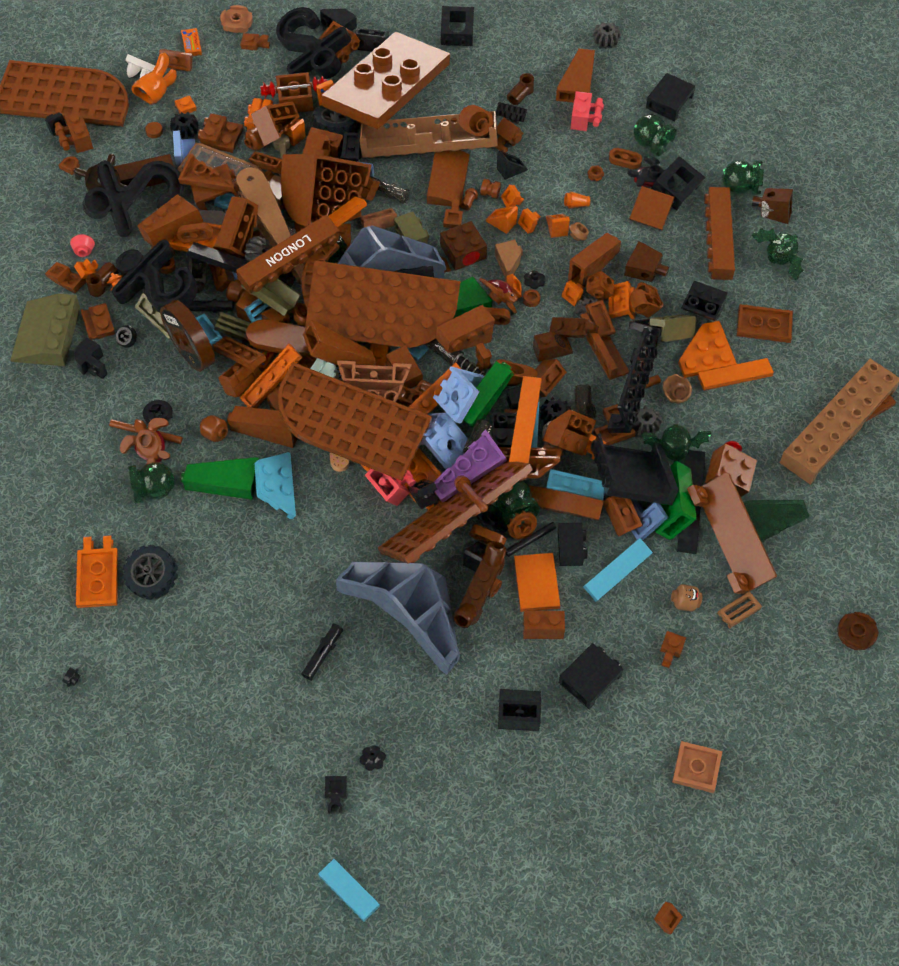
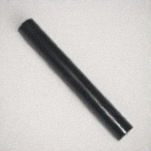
(530, 539)

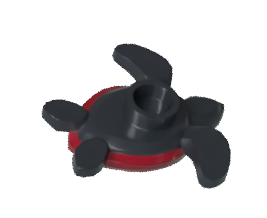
(648, 175)

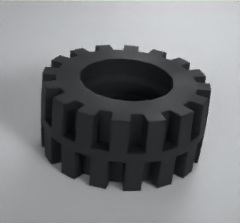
(511, 112)

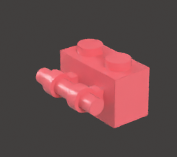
(581, 111)
(389, 487)

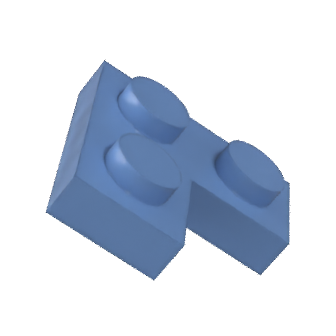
(650, 519)

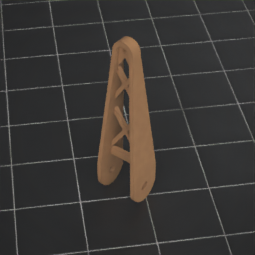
(269, 217)

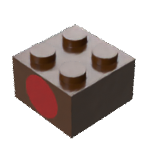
(463, 245)

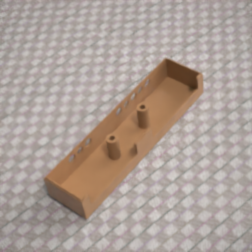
(422, 136)
(839, 421)

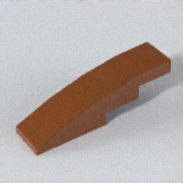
(567, 503)

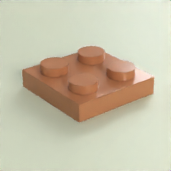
(697, 767)

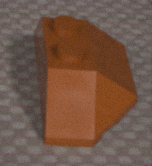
(540, 460)

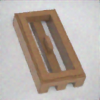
(727, 618)

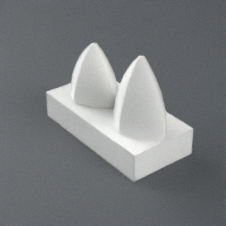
(136, 65)

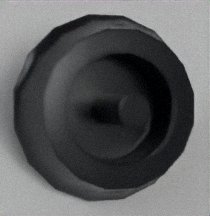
(126, 336)

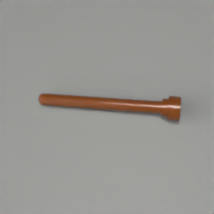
(463, 484)

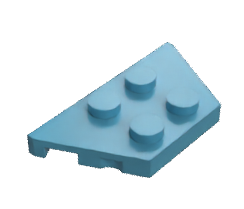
(275, 482)

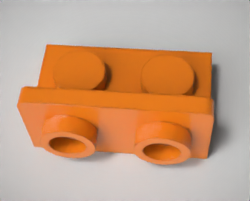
(620, 303)

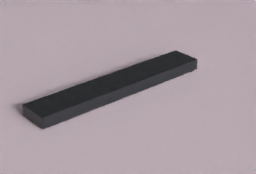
(225, 260)
(689, 536)

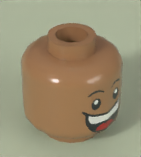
(686, 598)

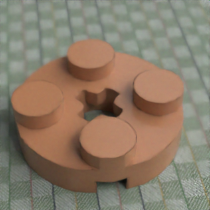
(229, 21)

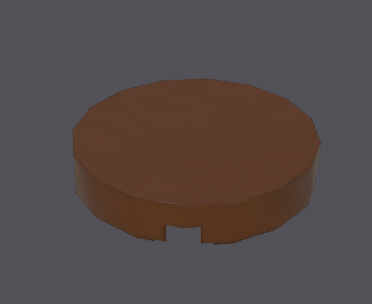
(853, 635)

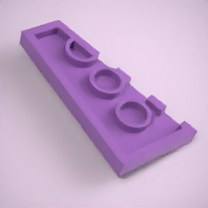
(474, 463)

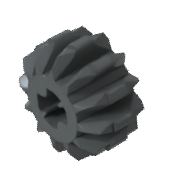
(606, 34)
(256, 247)
(647, 421)

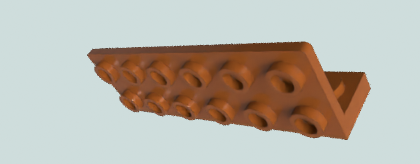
(734, 533)

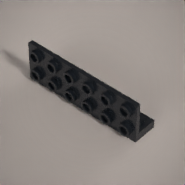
(635, 384)

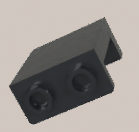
(669, 96)
(590, 675)

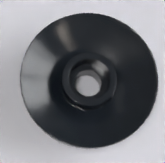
(492, 519)

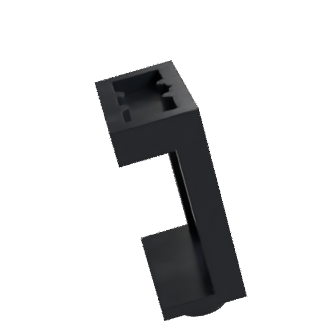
(460, 15)
(686, 173)

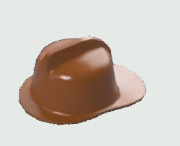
(476, 120)
(519, 371)

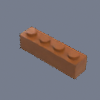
(266, 162)

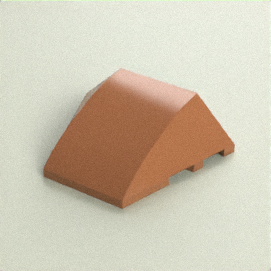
(379, 380)

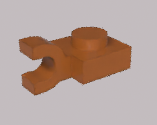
(253, 41)
(454, 216)
(483, 356)
(672, 647)

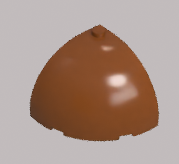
(319, 185)

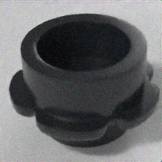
(71, 677)

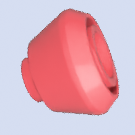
(82, 245)

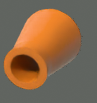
(575, 200)

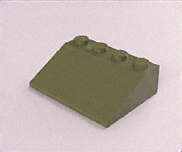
(47, 330)

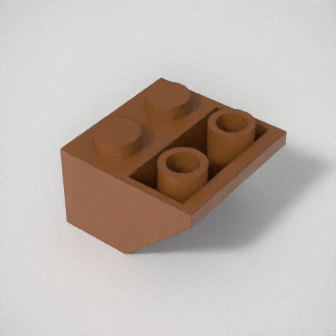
(570, 431)

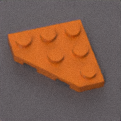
(706, 351)

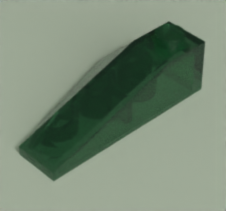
(774, 516)

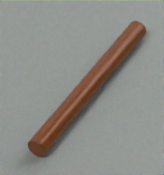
(130, 427)

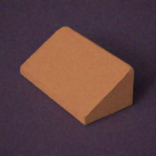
(381, 219)

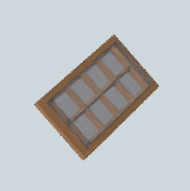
(215, 158)

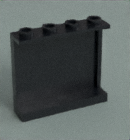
(635, 472)

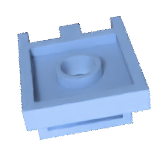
(458, 393)
(437, 435)

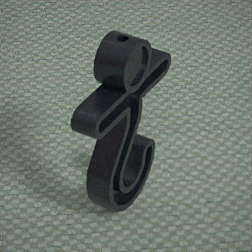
(317, 53)
(118, 200)
(146, 271)

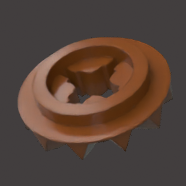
(526, 528)

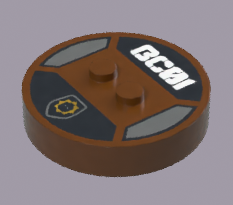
(187, 335)

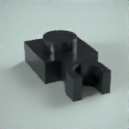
(335, 790)

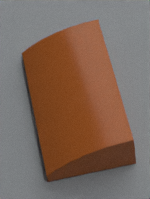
(447, 177)

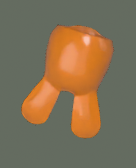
(154, 83)

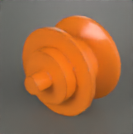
(114, 279)

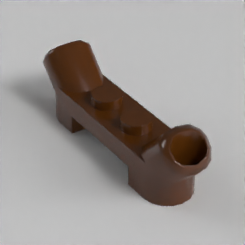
(481, 585)

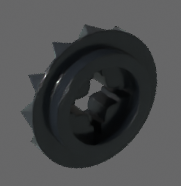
(155, 406)

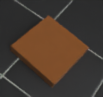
(652, 208)

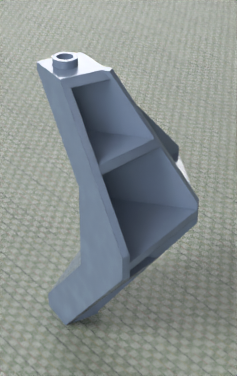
(391, 252)
(414, 598)

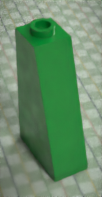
(471, 296)
(489, 391)
(223, 478)
(682, 510)

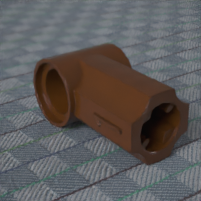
(522, 89)
(97, 281)

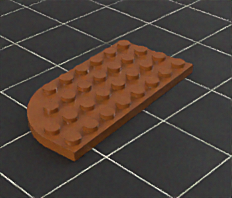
(48, 89)
(380, 304)
(351, 421)
(451, 514)

